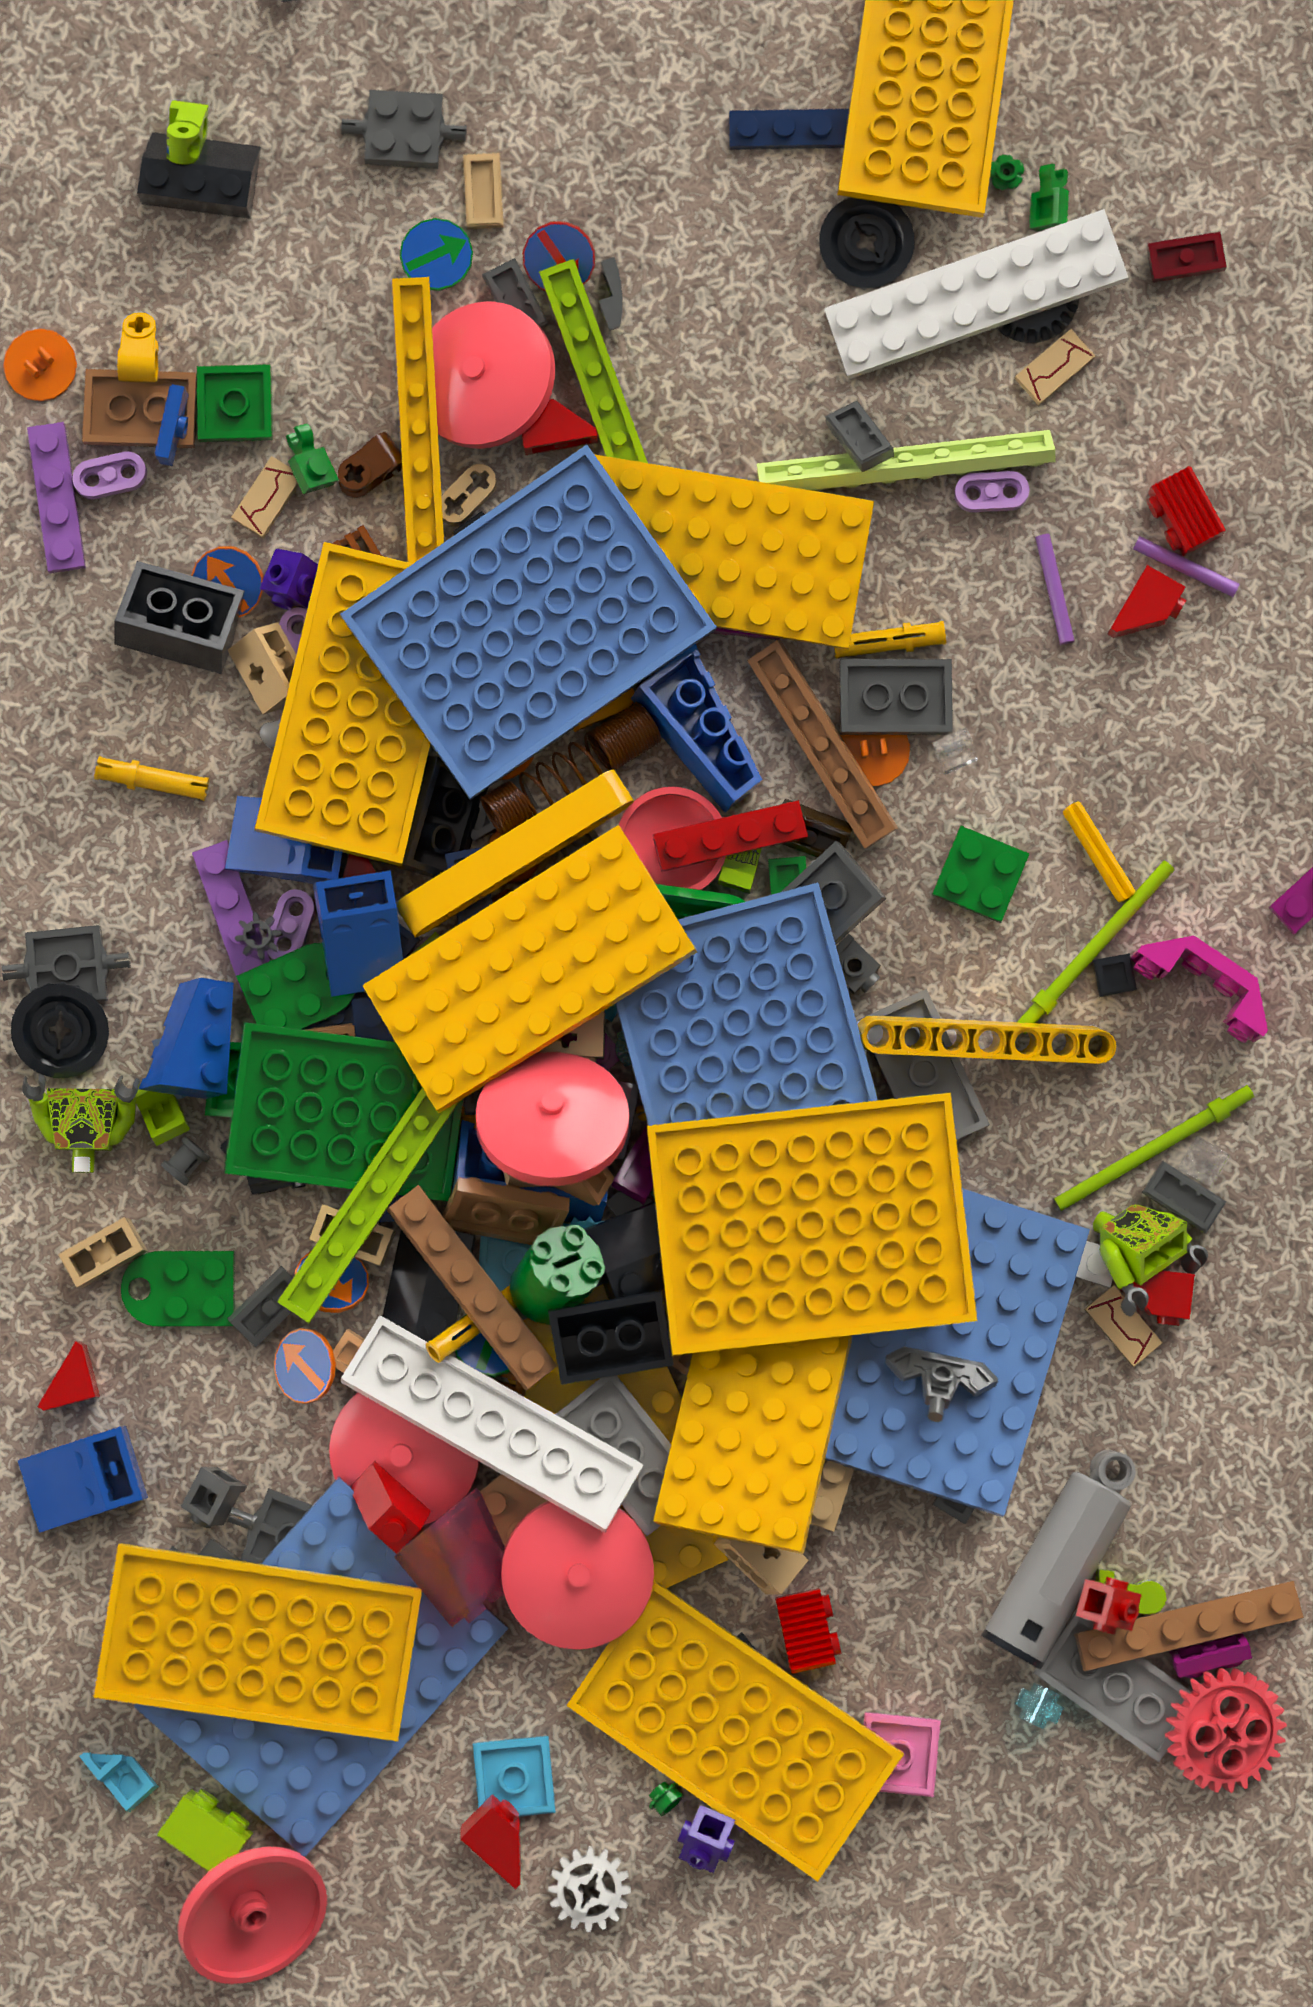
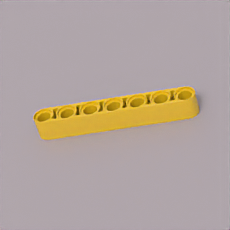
(514, 853)
(1003, 1042)

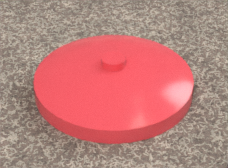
(490, 374)
(553, 1119)
(415, 1458)
(574, 1580)
(252, 1915)

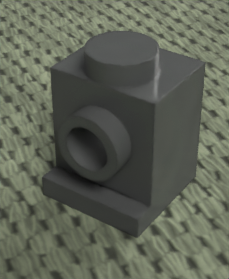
(867, 976)
(200, 1496)

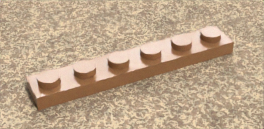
(822, 744)
(472, 1287)
(1190, 1625)

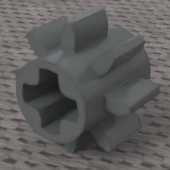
(250, 929)

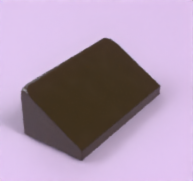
(821, 831)

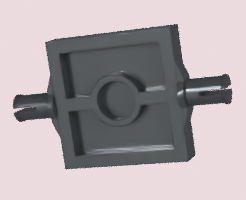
(403, 129)
(67, 957)
(268, 1524)

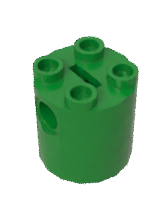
(556, 1272)

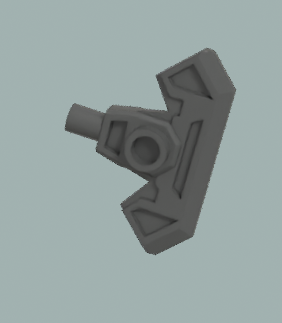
(940, 1376)

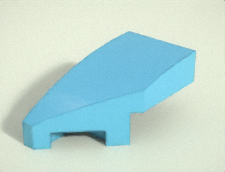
(122, 1777)

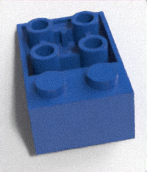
(273, 855)
(358, 929)
(82, 1478)

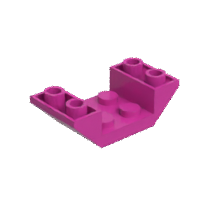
(1247, 1015)

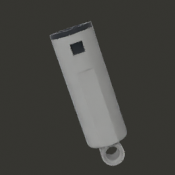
(1061, 1560)

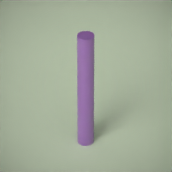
(1186, 566)
(1054, 589)

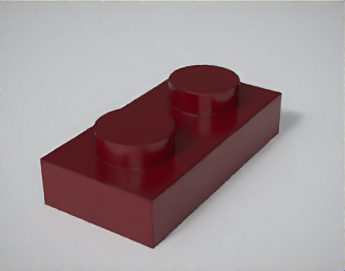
(1186, 257)

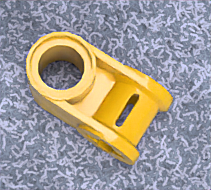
(138, 349)

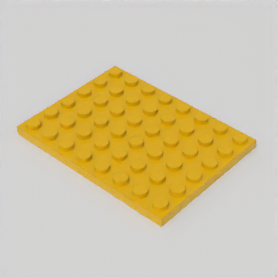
(811, 1223)

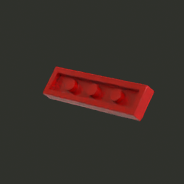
(730, 835)

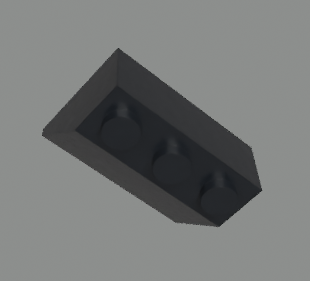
(215, 184)
(178, 617)
(440, 821)
(630, 1252)
(417, 1295)
(611, 1337)

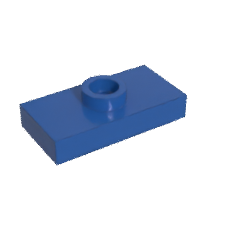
(173, 425)

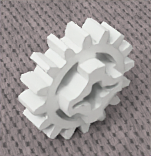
(605, 1897)

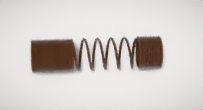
(614, 744)

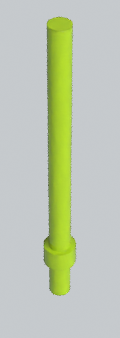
(1045, 1000)
(1216, 1111)

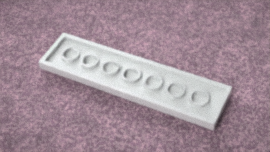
(976, 294)
(492, 1424)

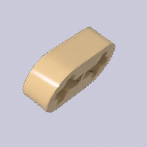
(474, 500)

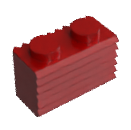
(1185, 511)
(806, 1630)

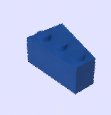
(195, 1042)

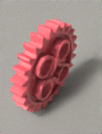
(1203, 1709)

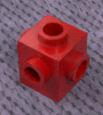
(1109, 1605)

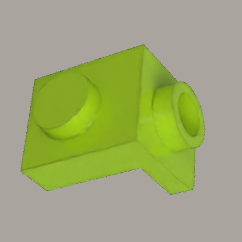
(161, 1115)

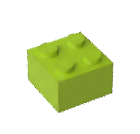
(205, 1830)

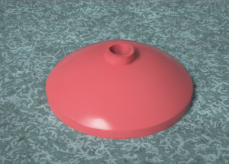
(663, 811)

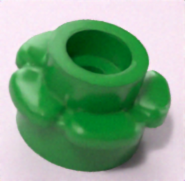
(1009, 181)
(665, 1798)

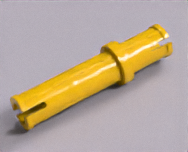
(933, 633)
(151, 778)
(443, 1344)

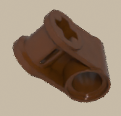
(374, 463)

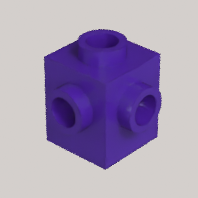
(289, 579)
(706, 1839)

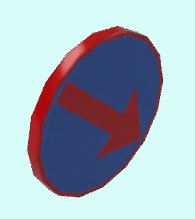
(556, 244)

